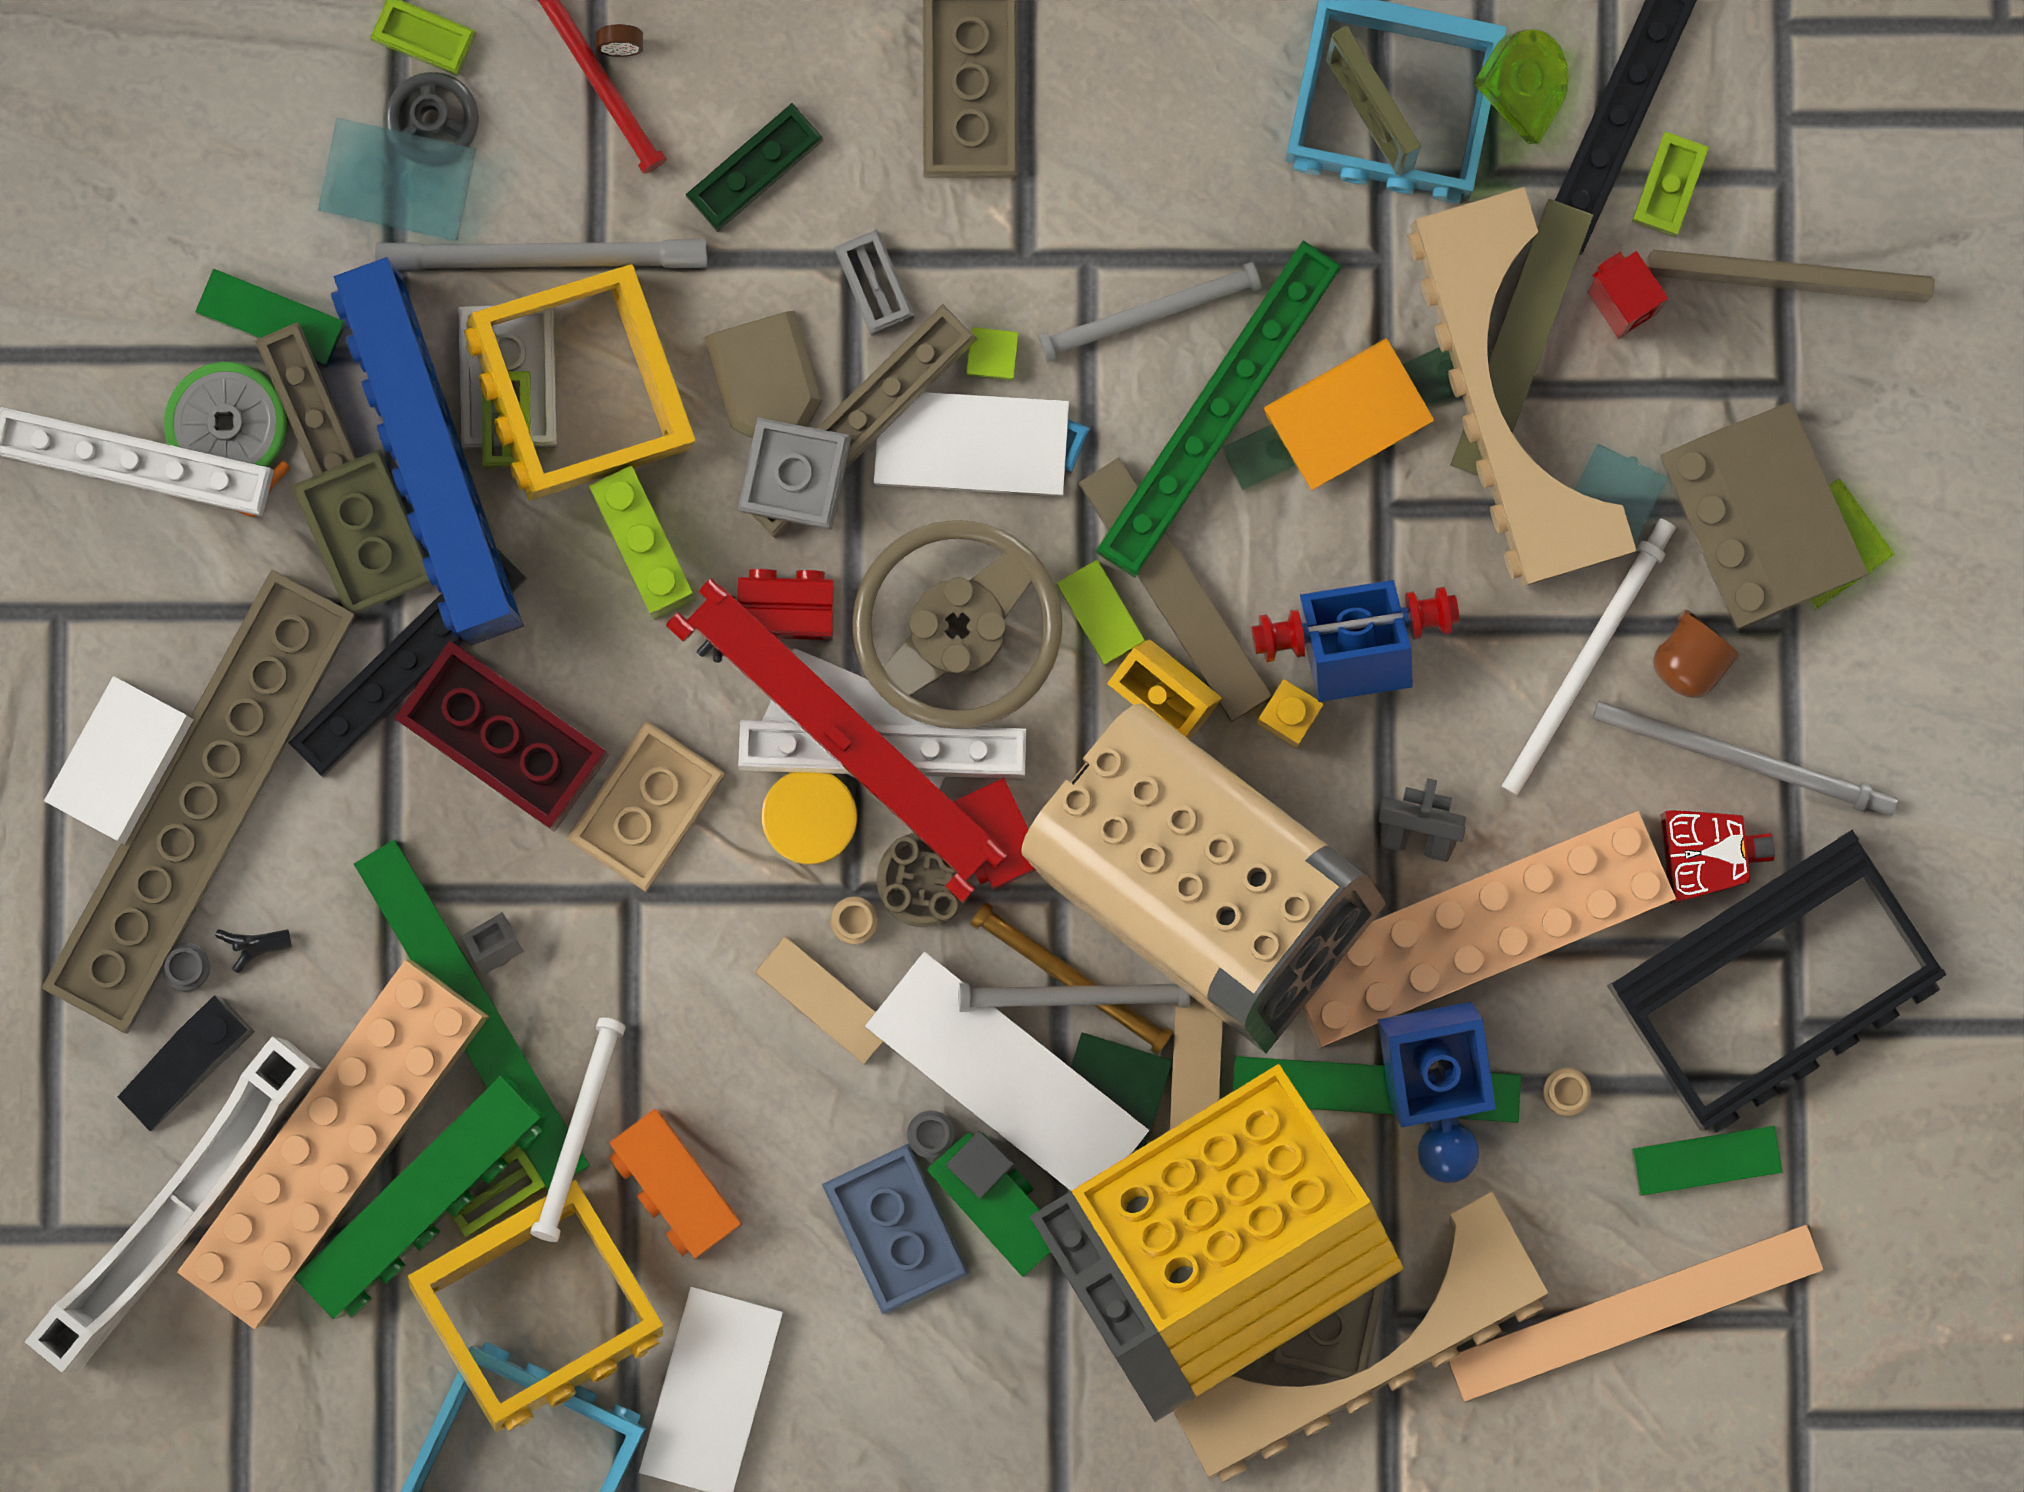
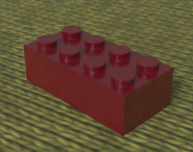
(502, 736)

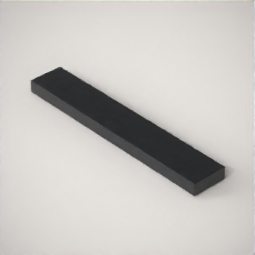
(1623, 106)
(380, 686)

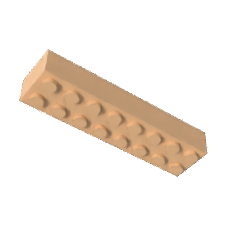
(1491, 926)
(333, 1144)

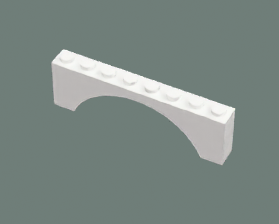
(107, 1293)

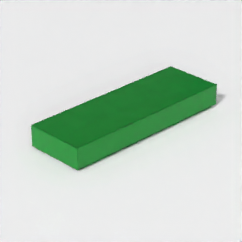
(264, 312)
(1706, 1160)

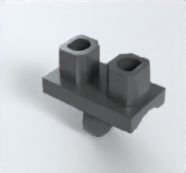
(1441, 826)

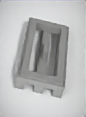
(889, 319)

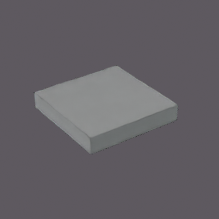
(794, 473)

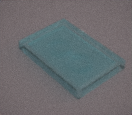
(397, 179)

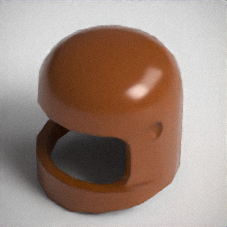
(1693, 658)

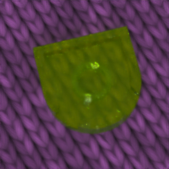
(1526, 81)

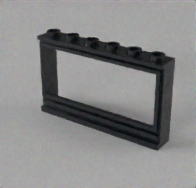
(1740, 930)

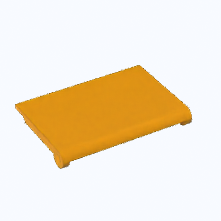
(1348, 414)

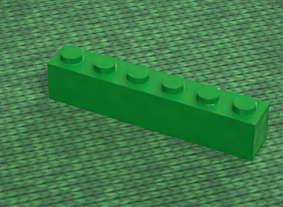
(420, 1198)

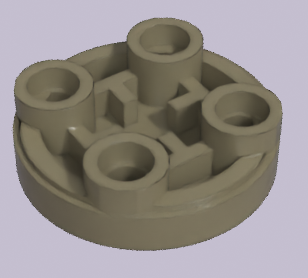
(914, 882)

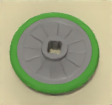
(227, 391)

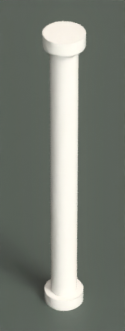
(547, 1226)

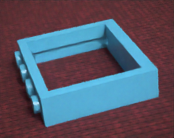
(1408, 22)
(583, 1402)

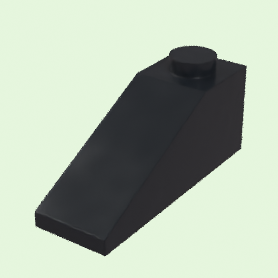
(185, 1061)

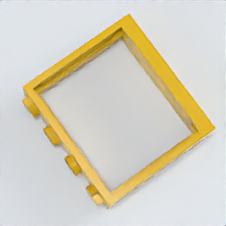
(648, 354)
(559, 1385)

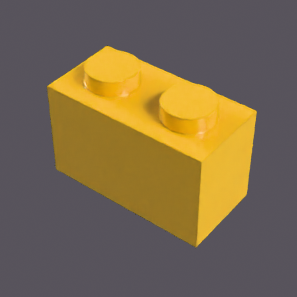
(1165, 688)

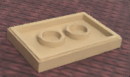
(646, 806)

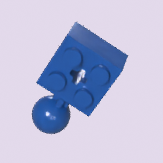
(1439, 1095)

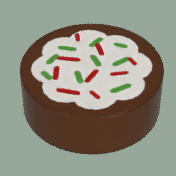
(619, 40)

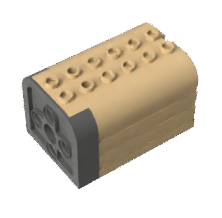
(1201, 875)

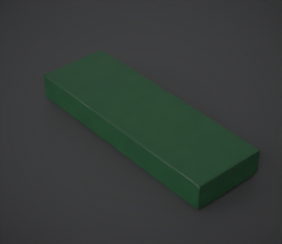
(754, 167)

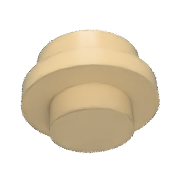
(854, 920)
(1567, 1092)

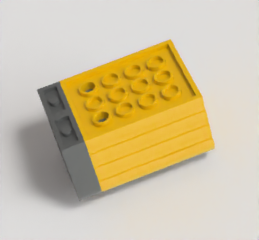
(1218, 1242)

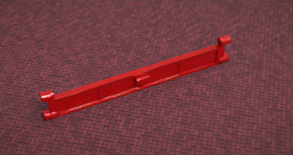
(842, 734)

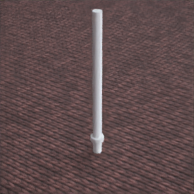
(1650, 553)

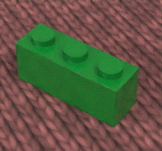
(999, 1213)

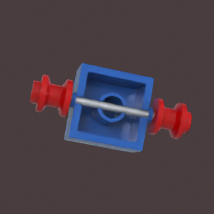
(1356, 636)

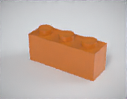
(673, 1185)

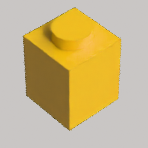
(1289, 713)

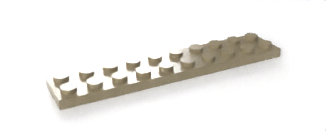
(199, 802)

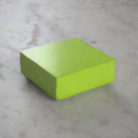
(993, 354)

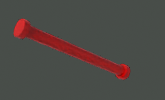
(603, 85)

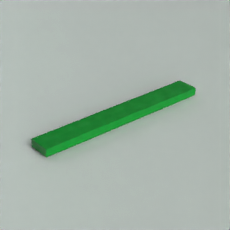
(1218, 409)
(436, 950)

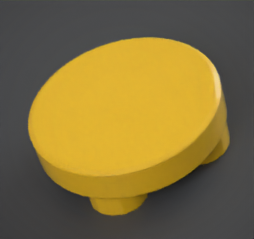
(809, 817)

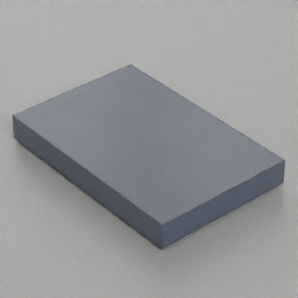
(895, 1228)

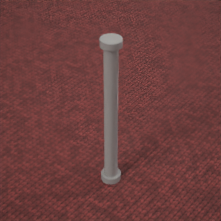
(1150, 311)
(1071, 995)

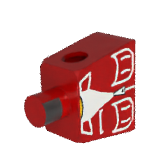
(1709, 852)

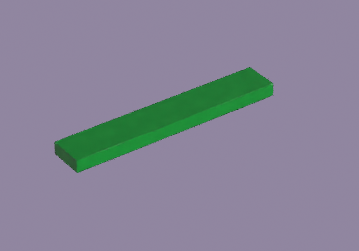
(1363, 1087)

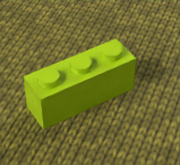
(642, 542)

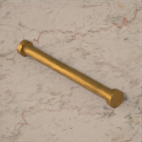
(1067, 975)

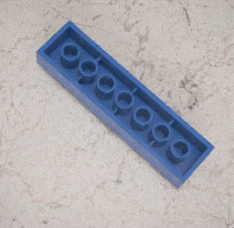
(428, 452)

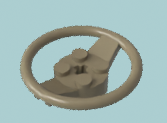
(982, 601)

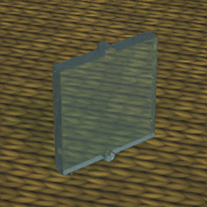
(1622, 482)

